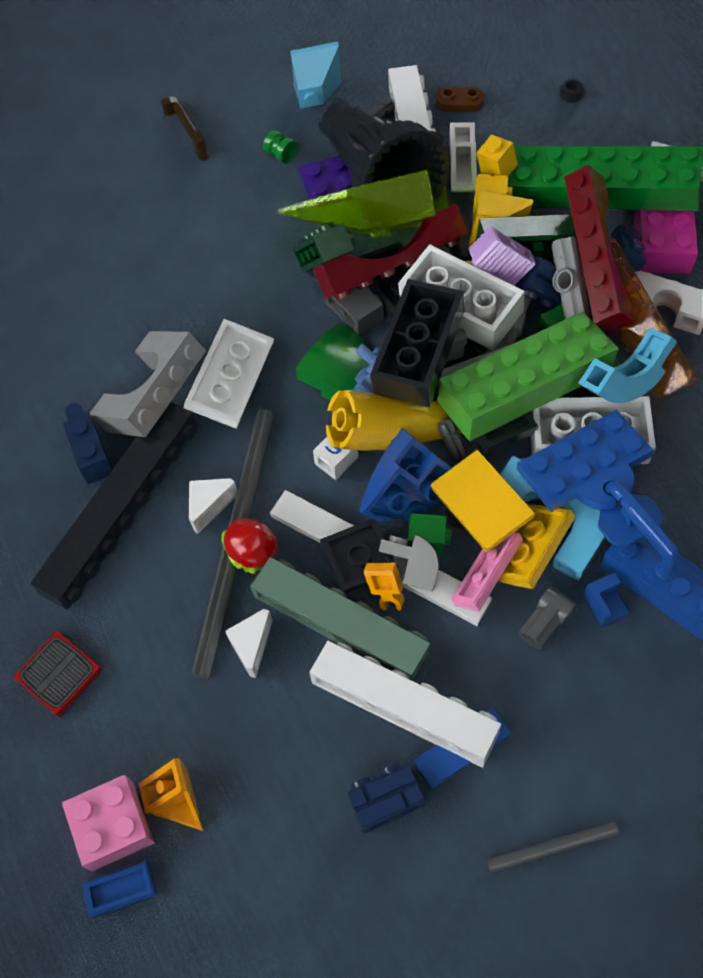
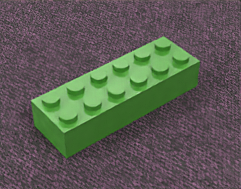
(523, 375)

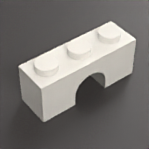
(682, 299)

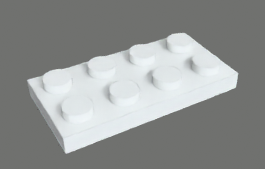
(229, 373)

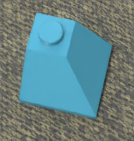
(316, 73)

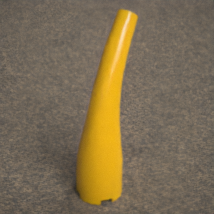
(372, 421)

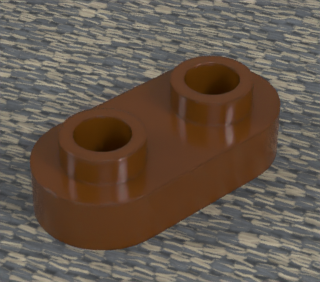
(460, 99)

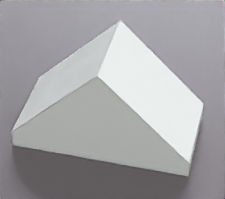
(208, 499)
(250, 638)

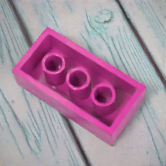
(668, 240)

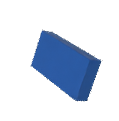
(119, 889)

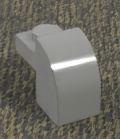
(422, 561)

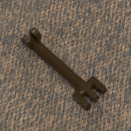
(173, 105)

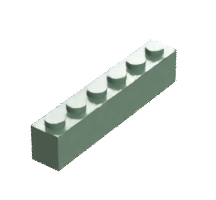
(340, 618)

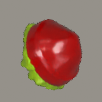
(249, 544)

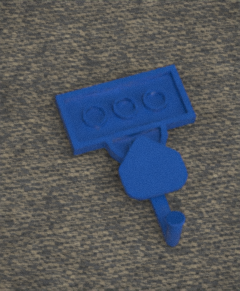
(598, 472)

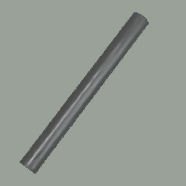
(552, 847)

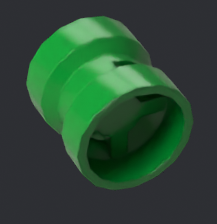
(278, 145)

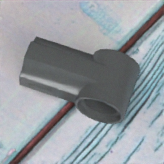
(551, 611)

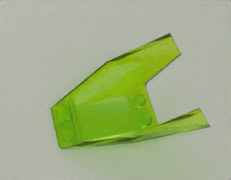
(374, 207)

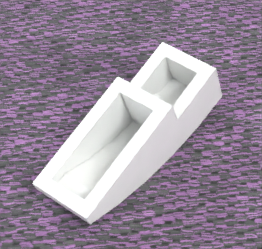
(462, 157)

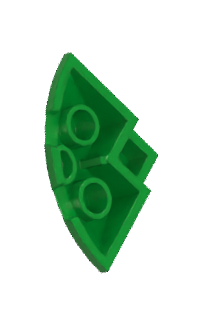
(332, 361)

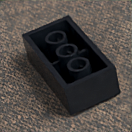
(418, 342)

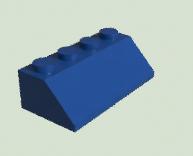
(676, 597)

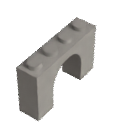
(173, 359)

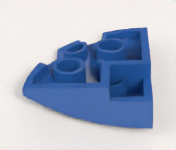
(403, 481)

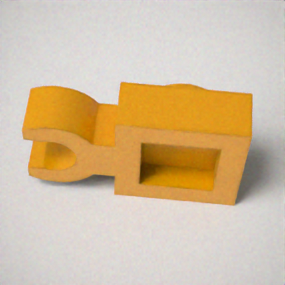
(385, 581)

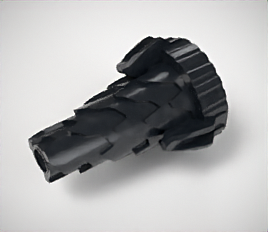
(384, 149)

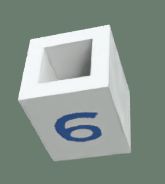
(332, 459)

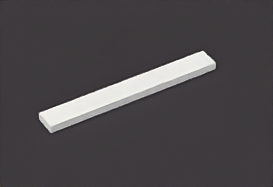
(319, 524)

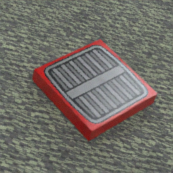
(57, 673)

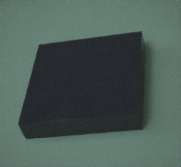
(351, 551)

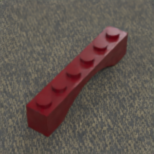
(347, 271)
(606, 291)

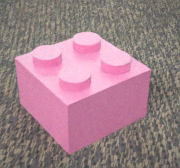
(107, 823)

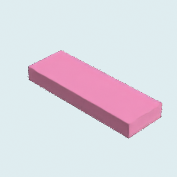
(485, 574)

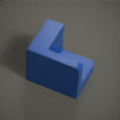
(604, 599)

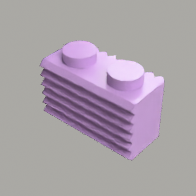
(501, 256)

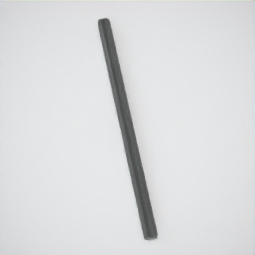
(226, 570)

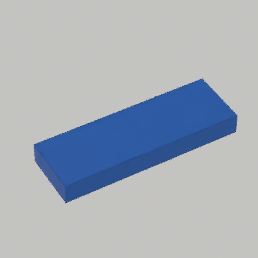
(441, 764)

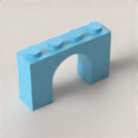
(584, 537)

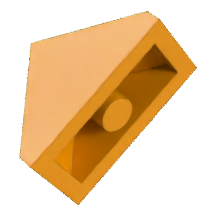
(171, 795)

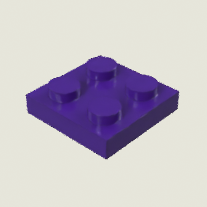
(324, 177)

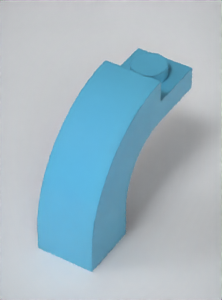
(635, 375)

